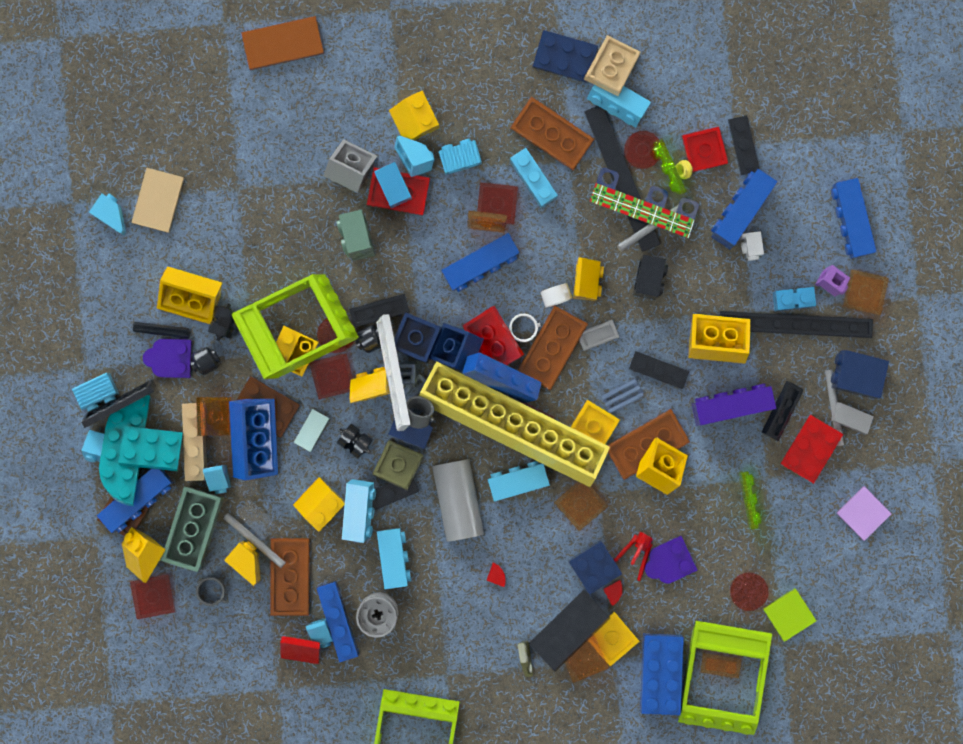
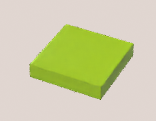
(789, 614)

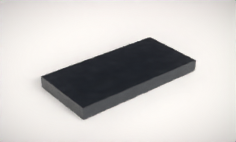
(120, 402)
(569, 630)

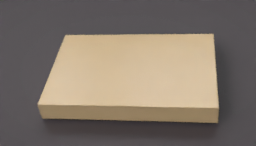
(612, 65)
(157, 200)

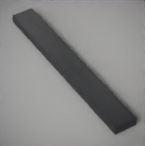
(615, 161)
(805, 324)

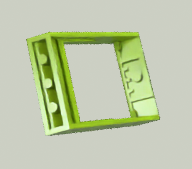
(261, 342)
(730, 641)
(417, 706)

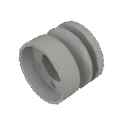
(374, 625)

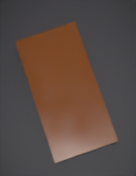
(282, 43)
(552, 133)
(553, 347)
(631, 448)
(290, 583)

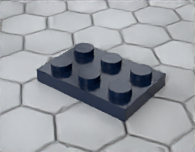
(564, 56)

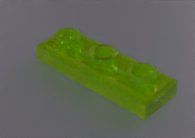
(668, 167)
(750, 499)

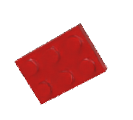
(416, 186)
(498, 340)
(811, 449)

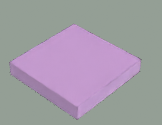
(863, 513)

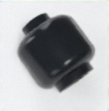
(368, 339)
(205, 361)

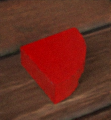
(496, 575)
(613, 592)

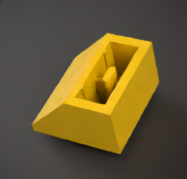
(293, 345)

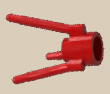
(641, 542)

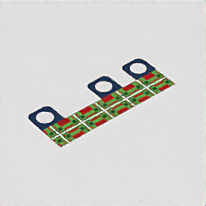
(646, 211)

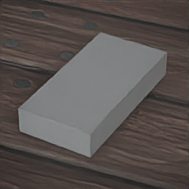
(598, 335)
(852, 418)

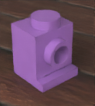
(833, 281)

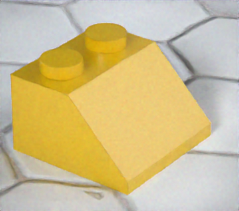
(414, 117)
(587, 279)
(369, 386)
(662, 466)
(319, 504)
(141, 553)
(245, 561)

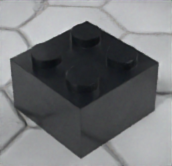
(649, 277)

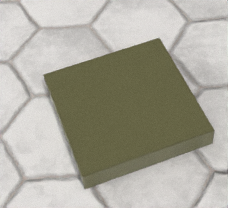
(398, 465)

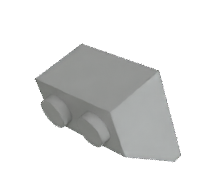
(349, 165)

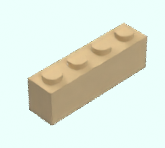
(194, 446)

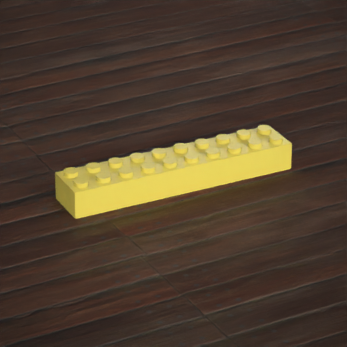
(514, 424)

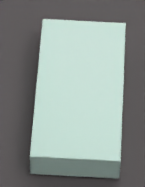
(311, 430)

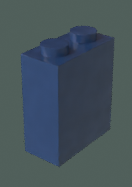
(859, 374)

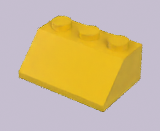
(188, 295)
(719, 338)

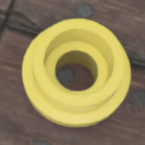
(684, 169)

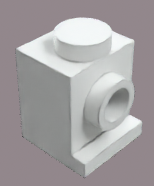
(752, 245)

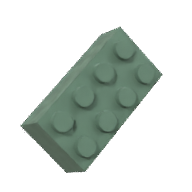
(356, 235)
(192, 529)

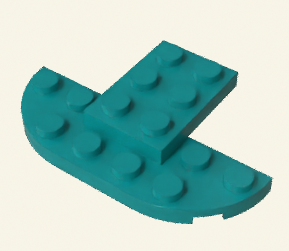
(132, 446)

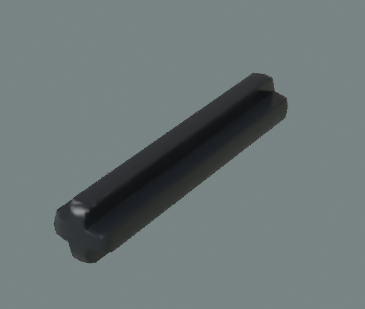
(163, 330)

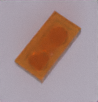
(720, 665)

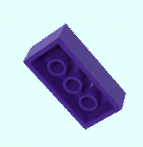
(733, 406)

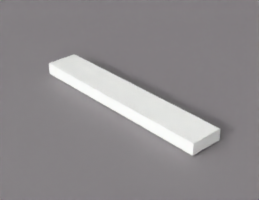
(393, 373)

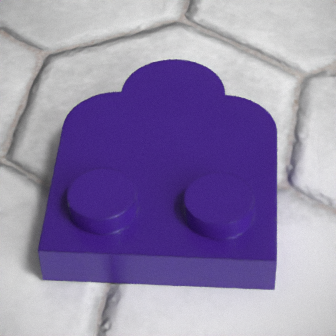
(170, 358)
(670, 561)

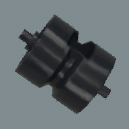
(223, 322)
(355, 441)

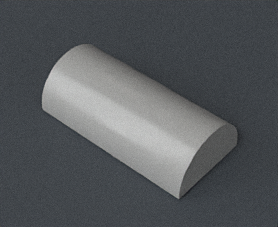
(458, 500)

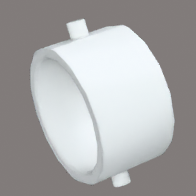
(556, 295)
(535, 323)

